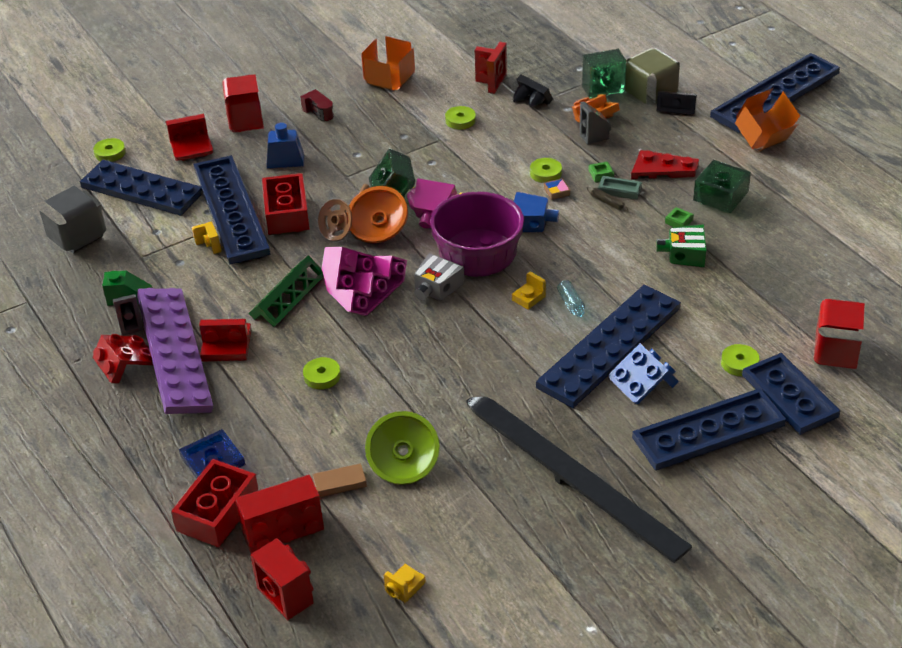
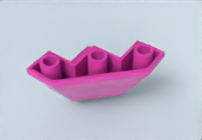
(359, 279)

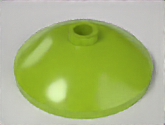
(401, 431)

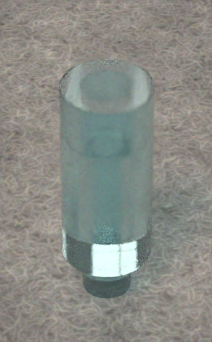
(571, 298)

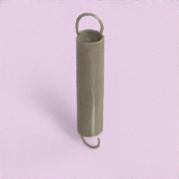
(603, 196)

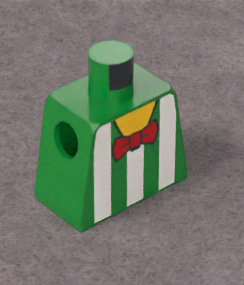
(685, 245)

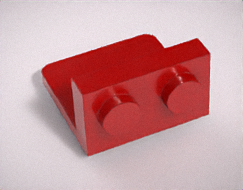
(189, 137)
(117, 351)

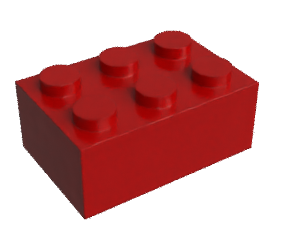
(285, 204)
(209, 506)
(280, 512)

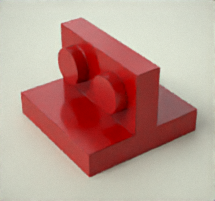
(491, 66)
(225, 339)

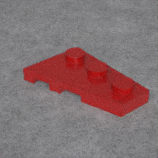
(654, 164)

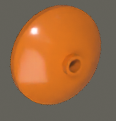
(375, 205)

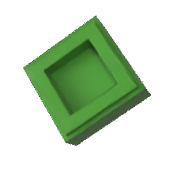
(600, 169)
(679, 218)

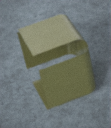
(642, 65)

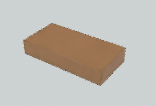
(339, 480)

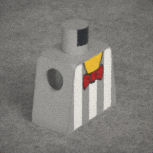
(437, 278)

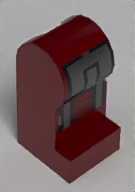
(317, 104)

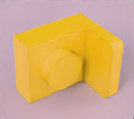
(207, 234)
(531, 292)
(403, 583)

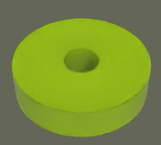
(460, 117)
(109, 149)
(545, 170)
(737, 357)
(321, 373)

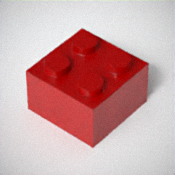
(282, 578)

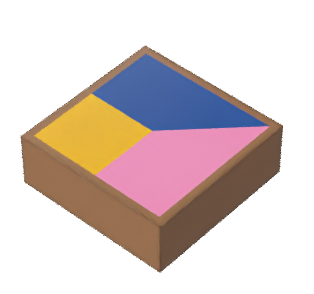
(556, 189)

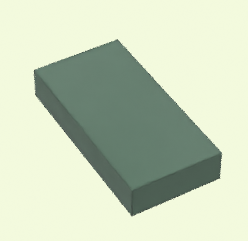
(620, 187)

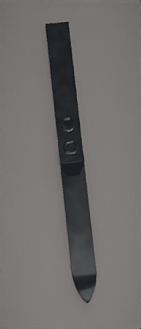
(580, 478)

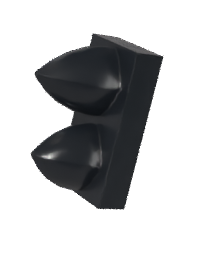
(537, 92)
(676, 102)

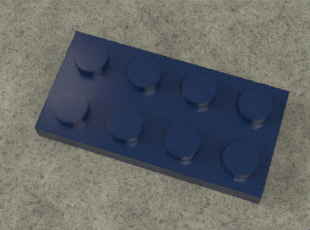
(791, 393)

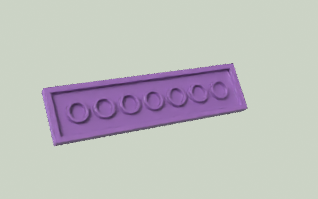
(174, 351)

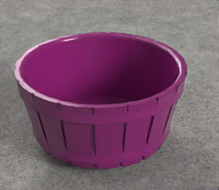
(478, 231)

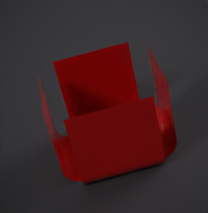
(242, 103)
(837, 351)

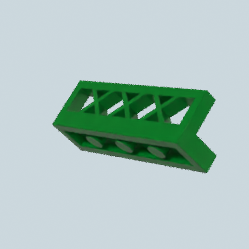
(281, 287)

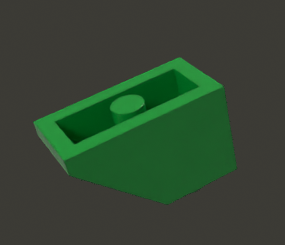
(121, 284)

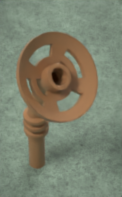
(337, 219)

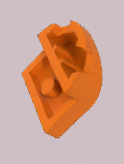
(599, 103)

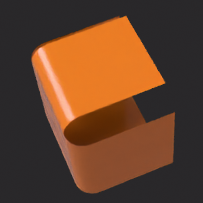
(396, 71)
(769, 127)

